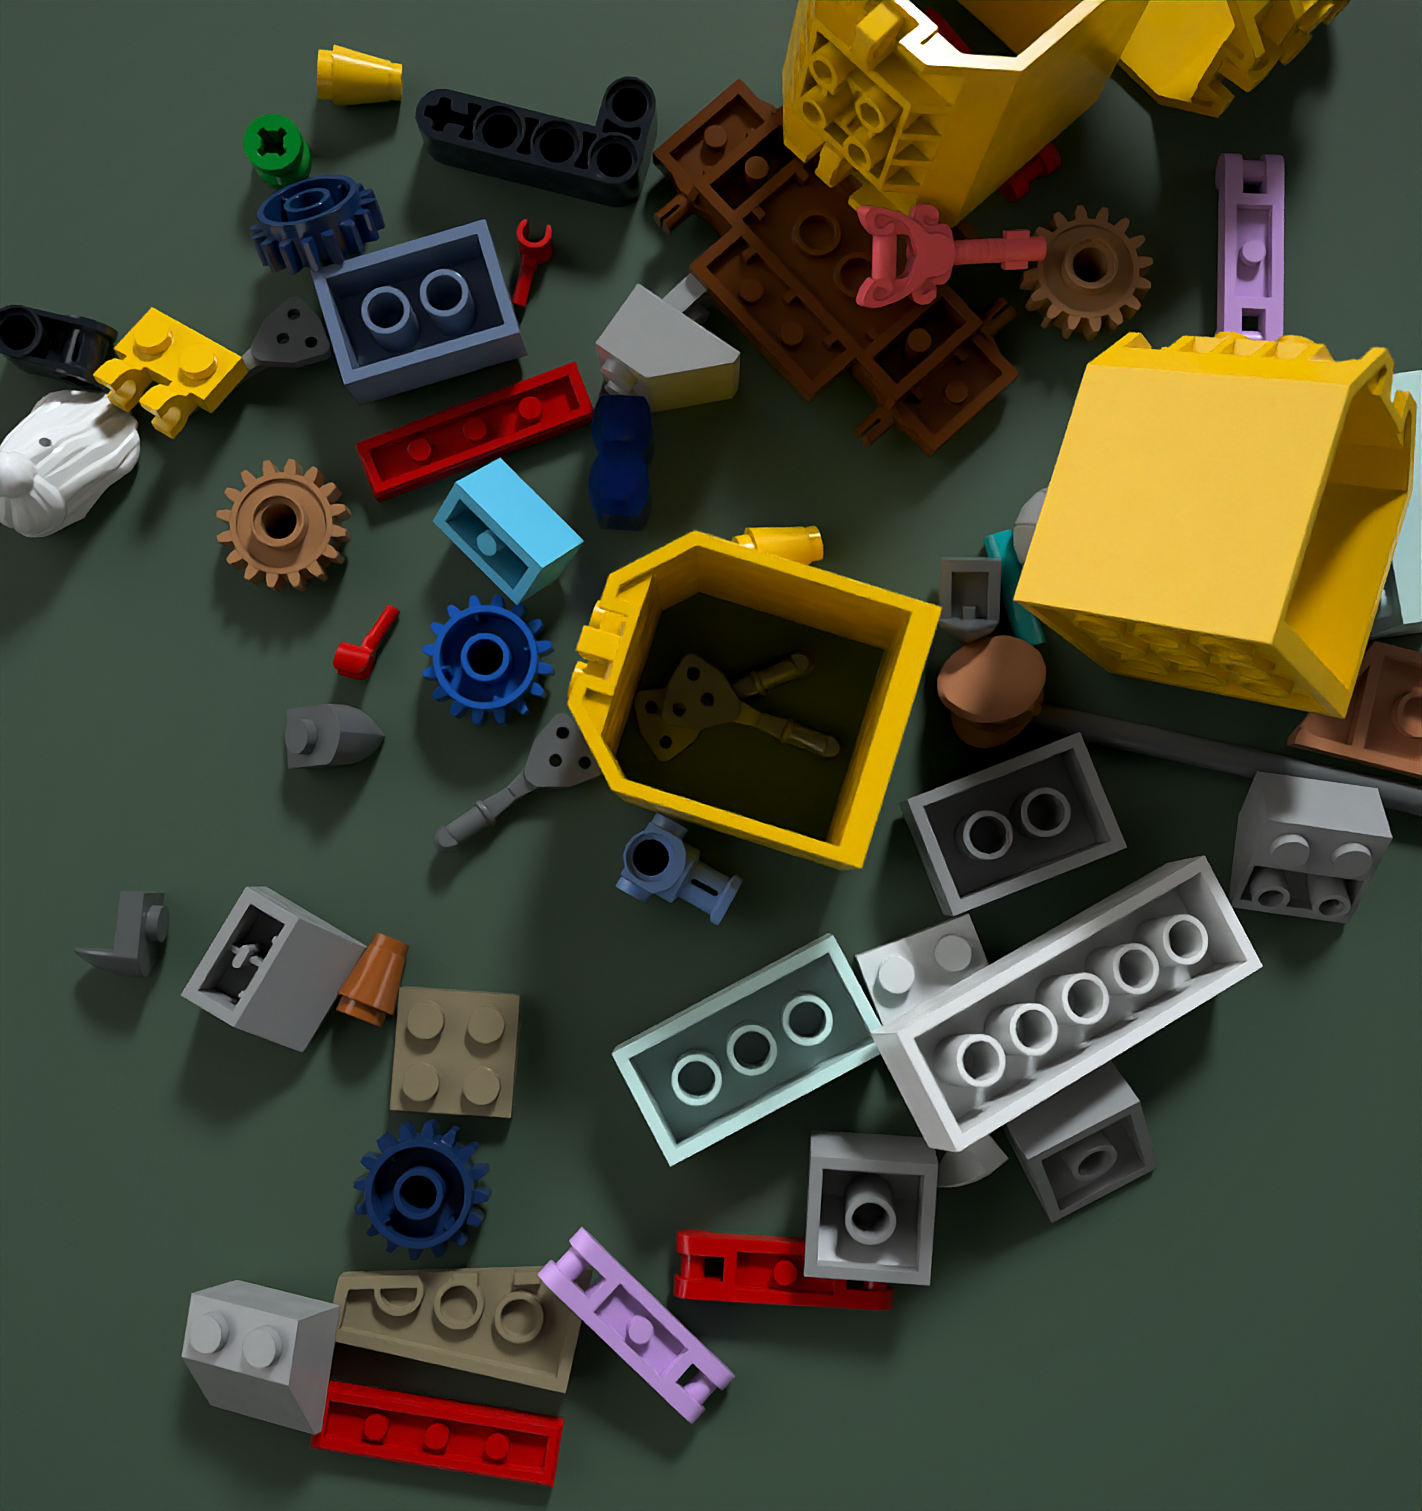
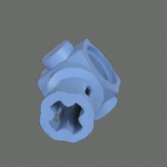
(677, 876)

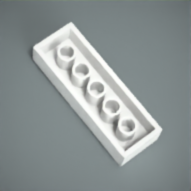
(1065, 1003)

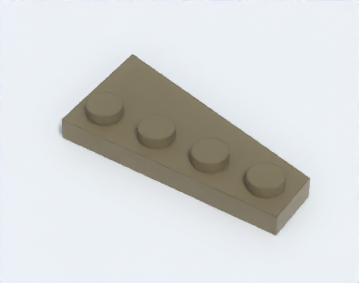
(464, 1319)

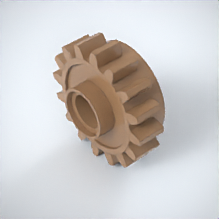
(1103, 251)
(259, 509)

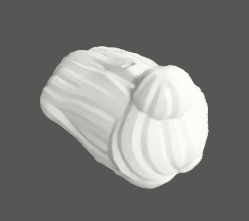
(63, 460)

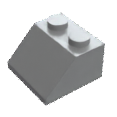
(665, 356)
(1082, 1141)
(870, 1207)
(262, 1352)

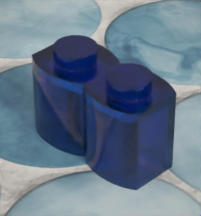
(619, 474)

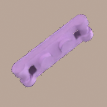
(1250, 244)
(636, 1326)

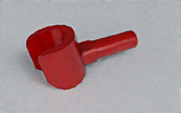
(532, 255)
(358, 661)

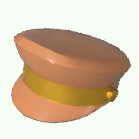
(992, 689)

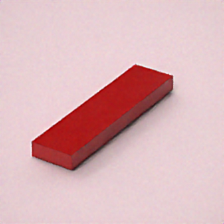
(475, 432)
(440, 1433)

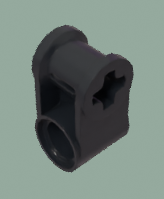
(63, 345)

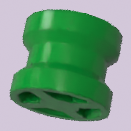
(277, 165)

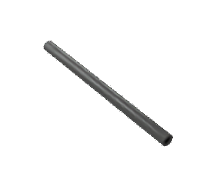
(1212, 753)

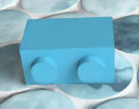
(507, 530)

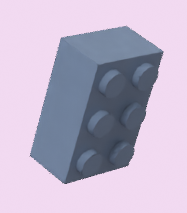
(419, 312)

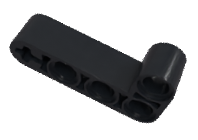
(453, 117)

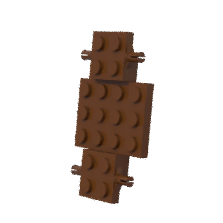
(794, 273)

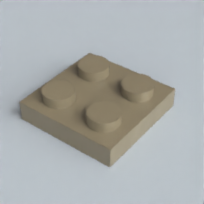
(456, 1052)

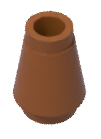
(374, 982)

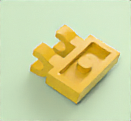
(182, 361)

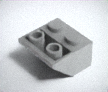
(1307, 847)
(273, 969)

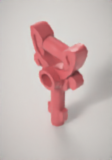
(931, 253)

